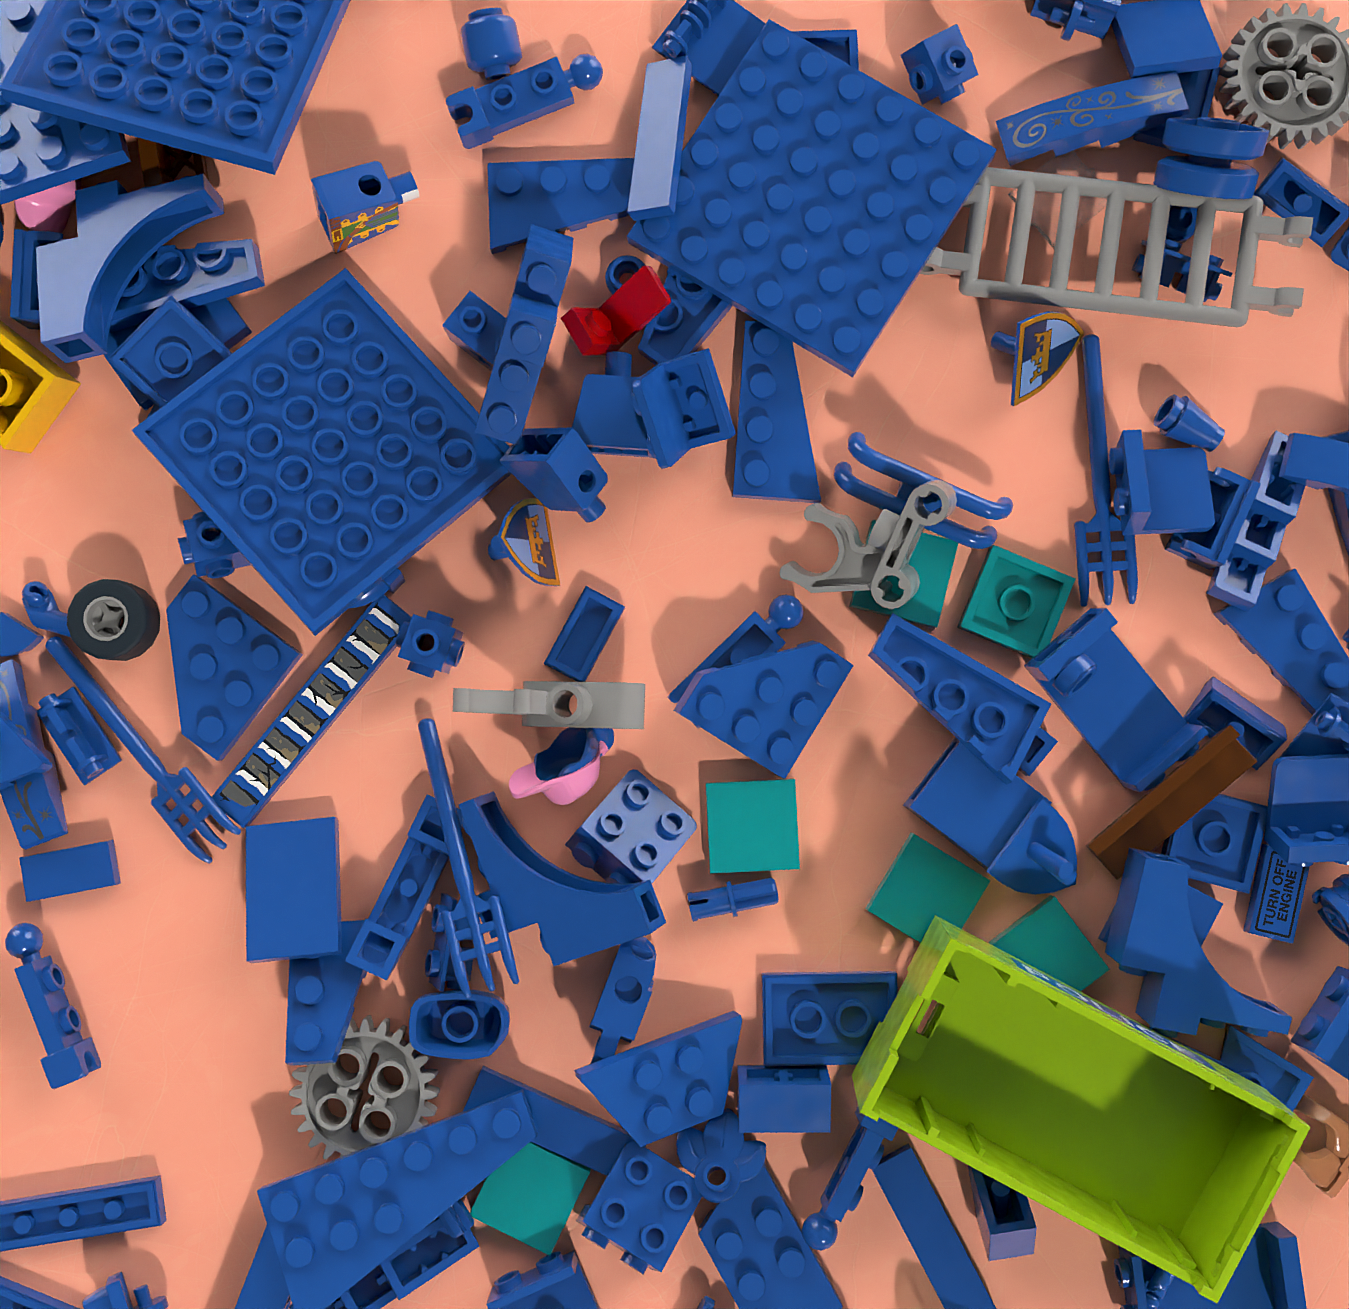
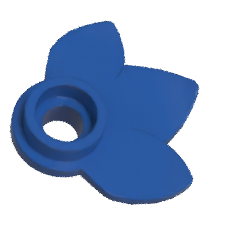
(720, 1149)

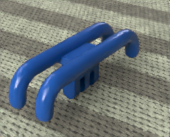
(910, 479)

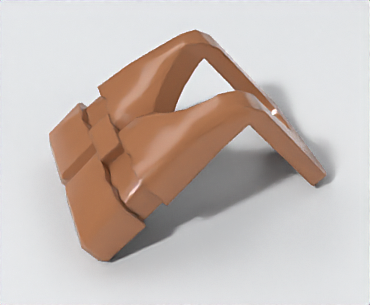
(1329, 1165)

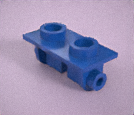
(1180, 263)
(78, 734)
(438, 961)

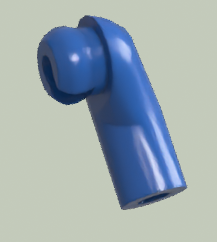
(43, 609)

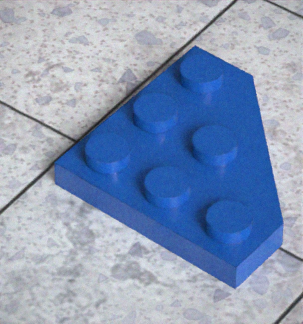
(222, 665)
(767, 701)

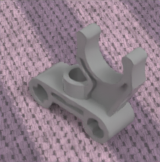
(887, 552)
(547, 704)

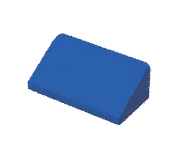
(1294, 193)
(1222, 706)

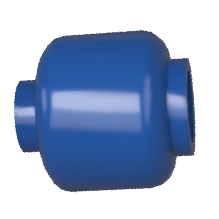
(491, 43)

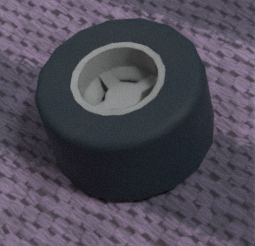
(97, 615)

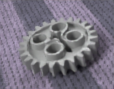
(1290, 76)
(401, 1103)

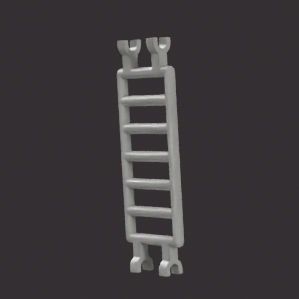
(1245, 296)

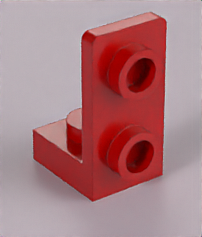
(620, 316)

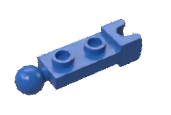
(520, 97)
(750, 639)
(56, 1020)
(845, 1185)

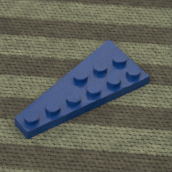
(362, 1207)

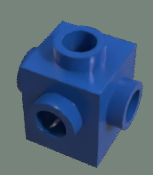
(940, 66)
(209, 548)
(446, 649)

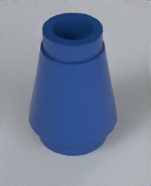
(1188, 423)

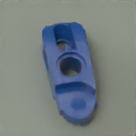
(624, 996)

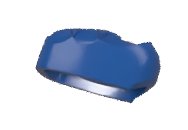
(458, 1027)

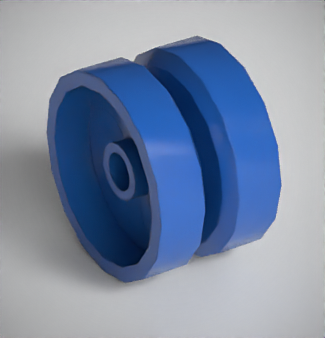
(1209, 166)

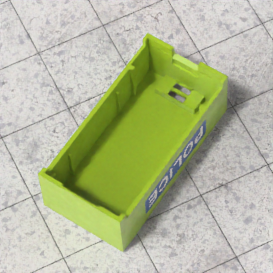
(1078, 1107)

